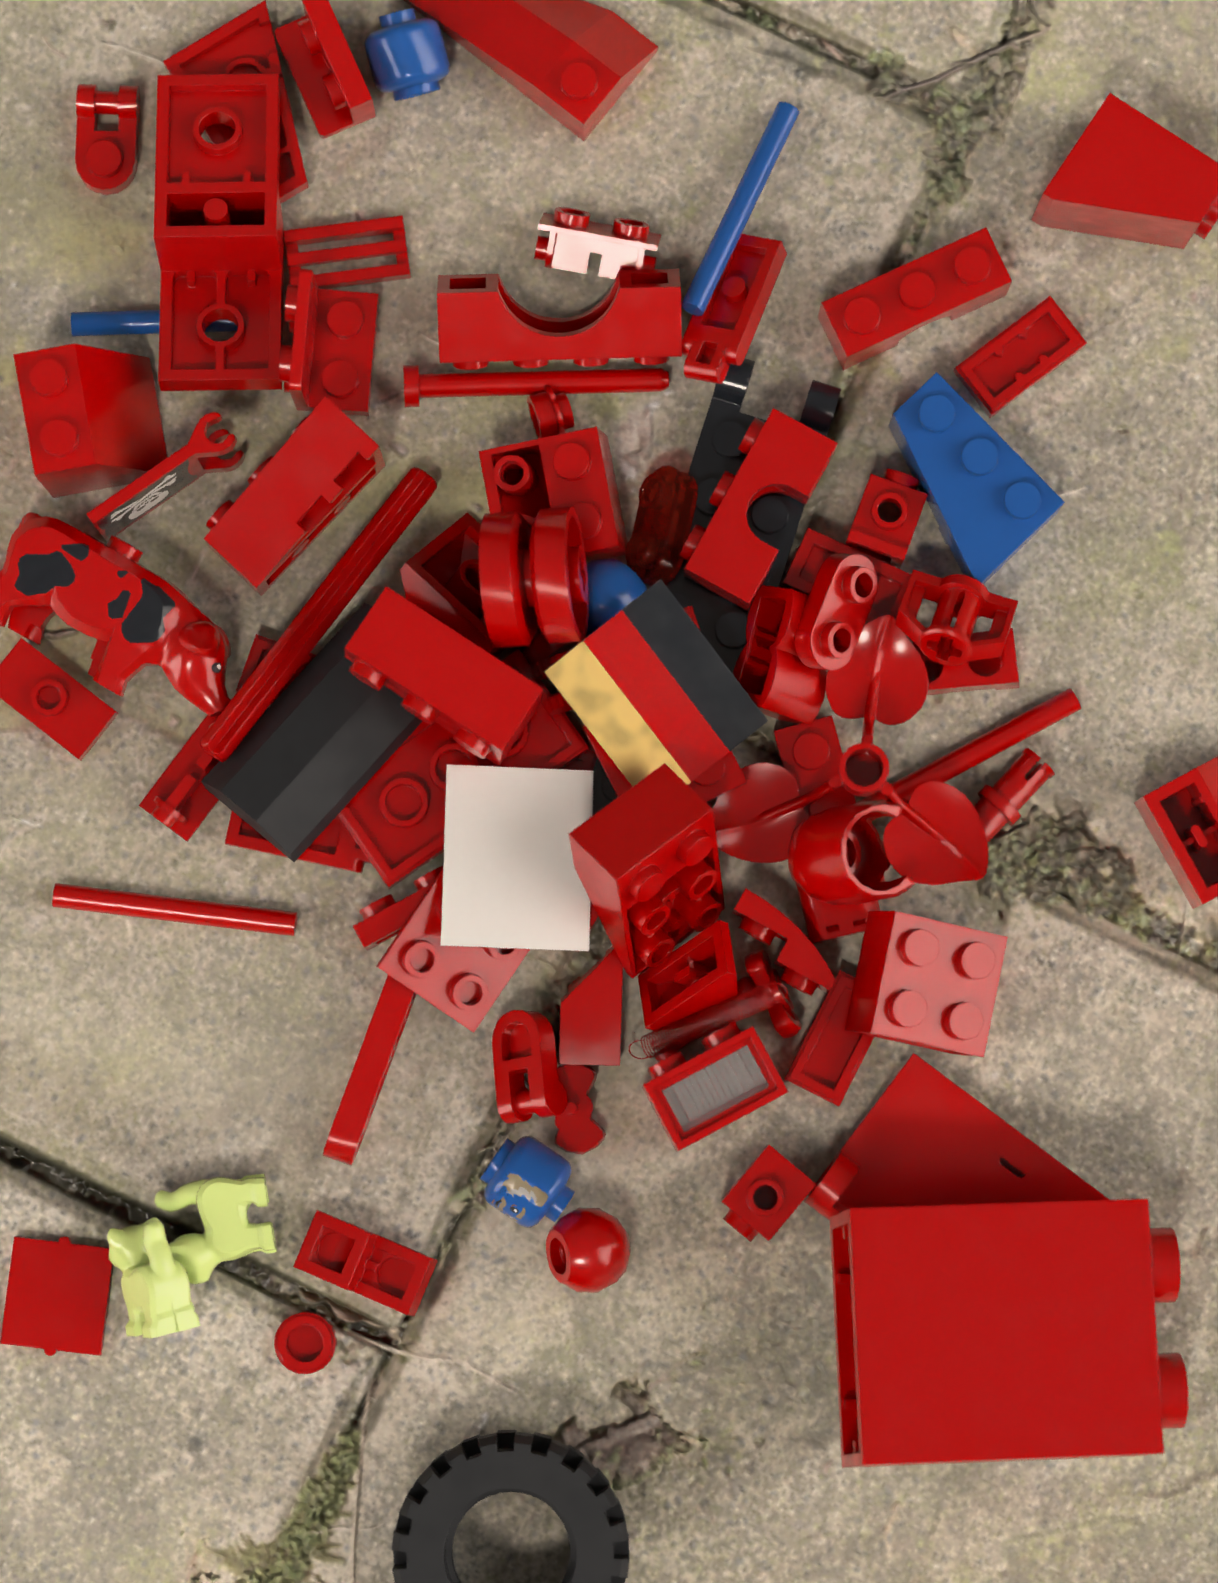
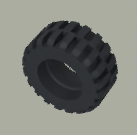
(504, 1464)

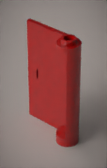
(939, 1147)

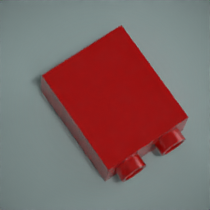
(1003, 1332)

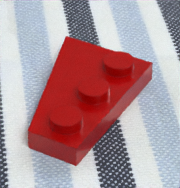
(247, 47)

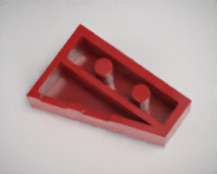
(294, 496)
(442, 676)

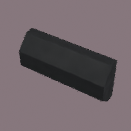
(312, 749)

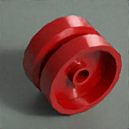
(533, 577)

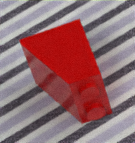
(1132, 182)
(89, 417)

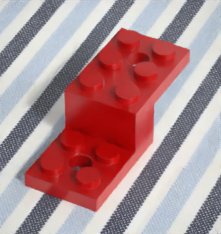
(219, 232)

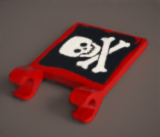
(168, 477)

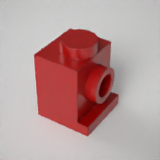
(887, 539)

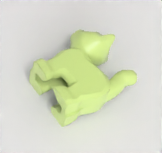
(223, 1211)
(151, 1281)

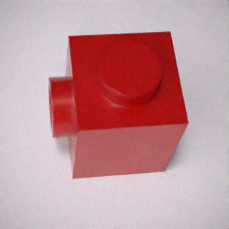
(765, 1195)

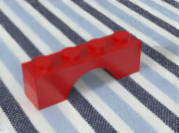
(487, 325)

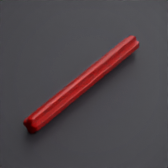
(318, 614)

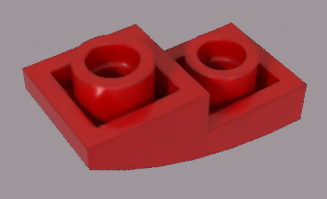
(799, 958)

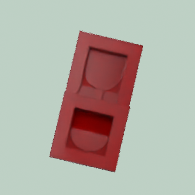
(365, 1263)

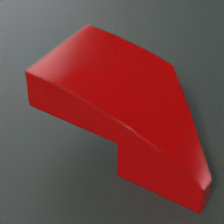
(593, 1015)

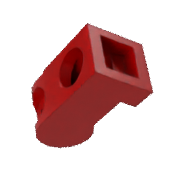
(982, 674)

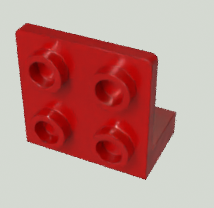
(330, 346)

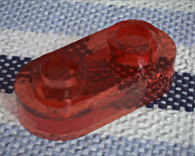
(662, 524)

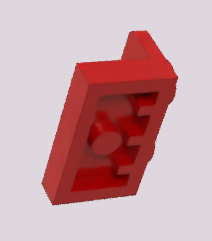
(325, 70)

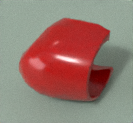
(842, 857)

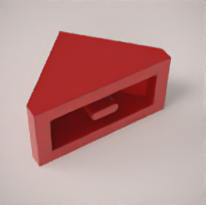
(690, 980)

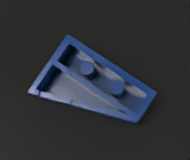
(974, 481)

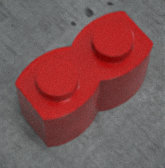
(769, 662)

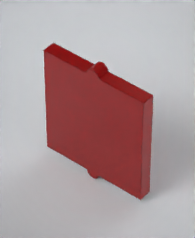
(57, 1296)

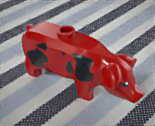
(118, 602)

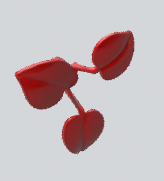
(938, 831)

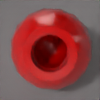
(588, 1250)

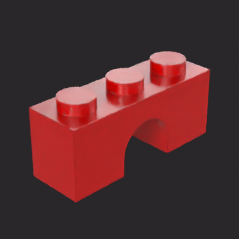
(913, 295)
(779, 459)

